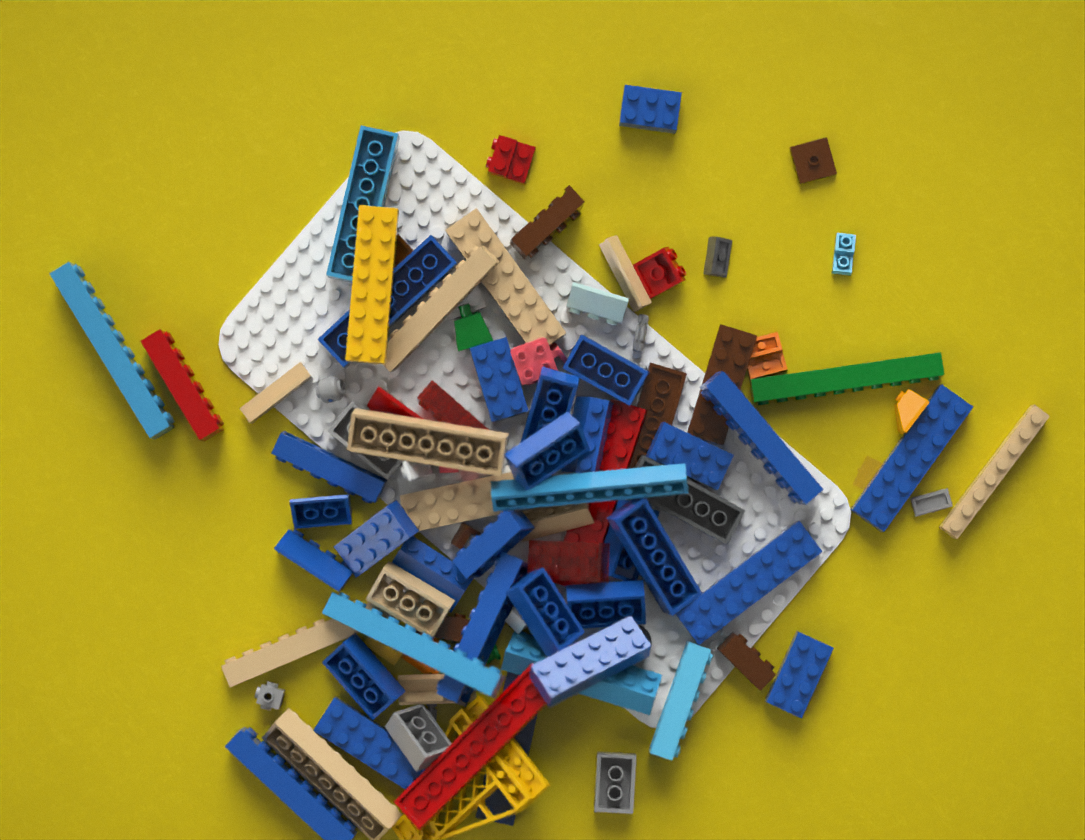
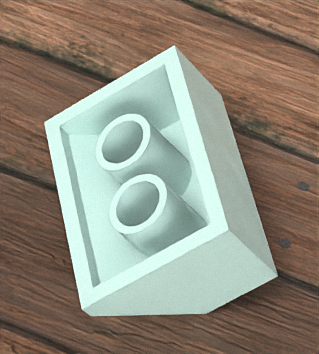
(597, 303)

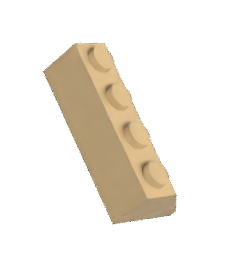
(410, 599)

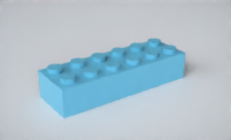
(679, 701)

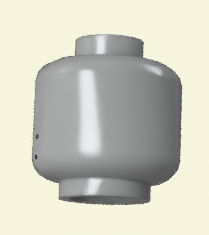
(330, 389)

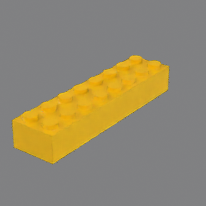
(372, 284)

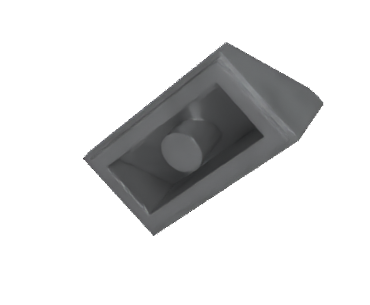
(717, 257)

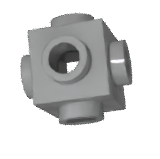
(276, 693)

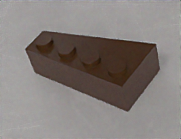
(548, 223)

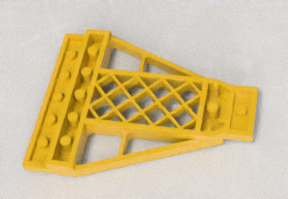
(510, 772)

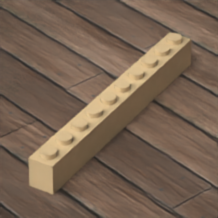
(288, 648)

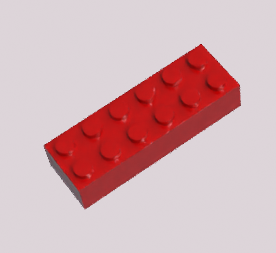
(182, 385)

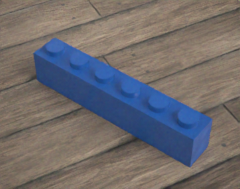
(329, 466)

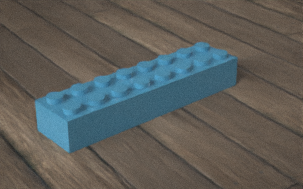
(365, 186)
(629, 688)

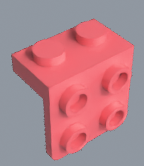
(530, 359)

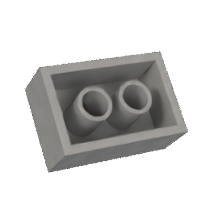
(417, 736)
(615, 782)

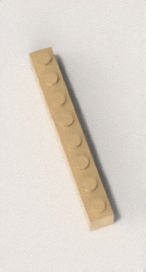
(439, 306)
(994, 471)

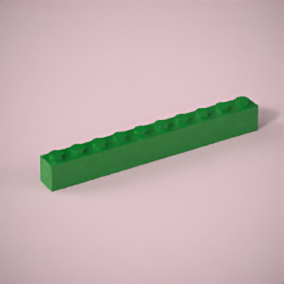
(847, 377)

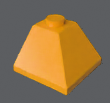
(908, 409)

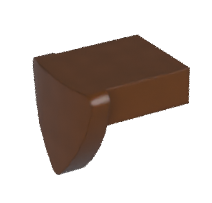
(463, 534)

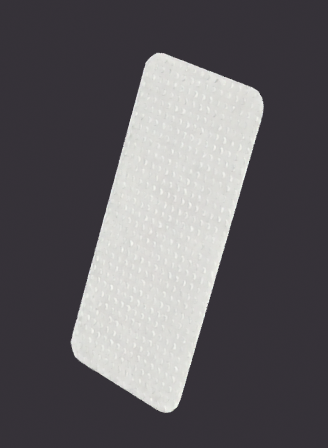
(299, 303)

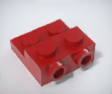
(510, 159)
(660, 272)

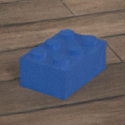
(650, 109)

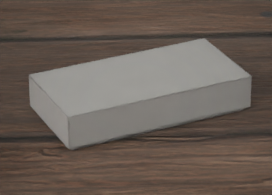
(931, 502)

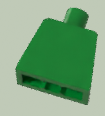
(470, 329)

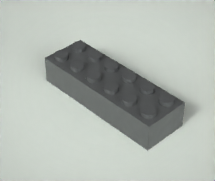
(698, 508)

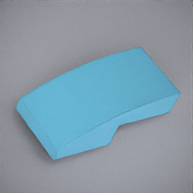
(843, 254)

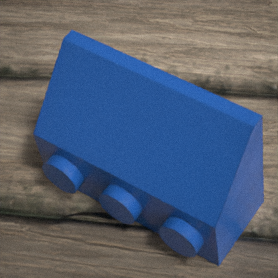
(321, 511)

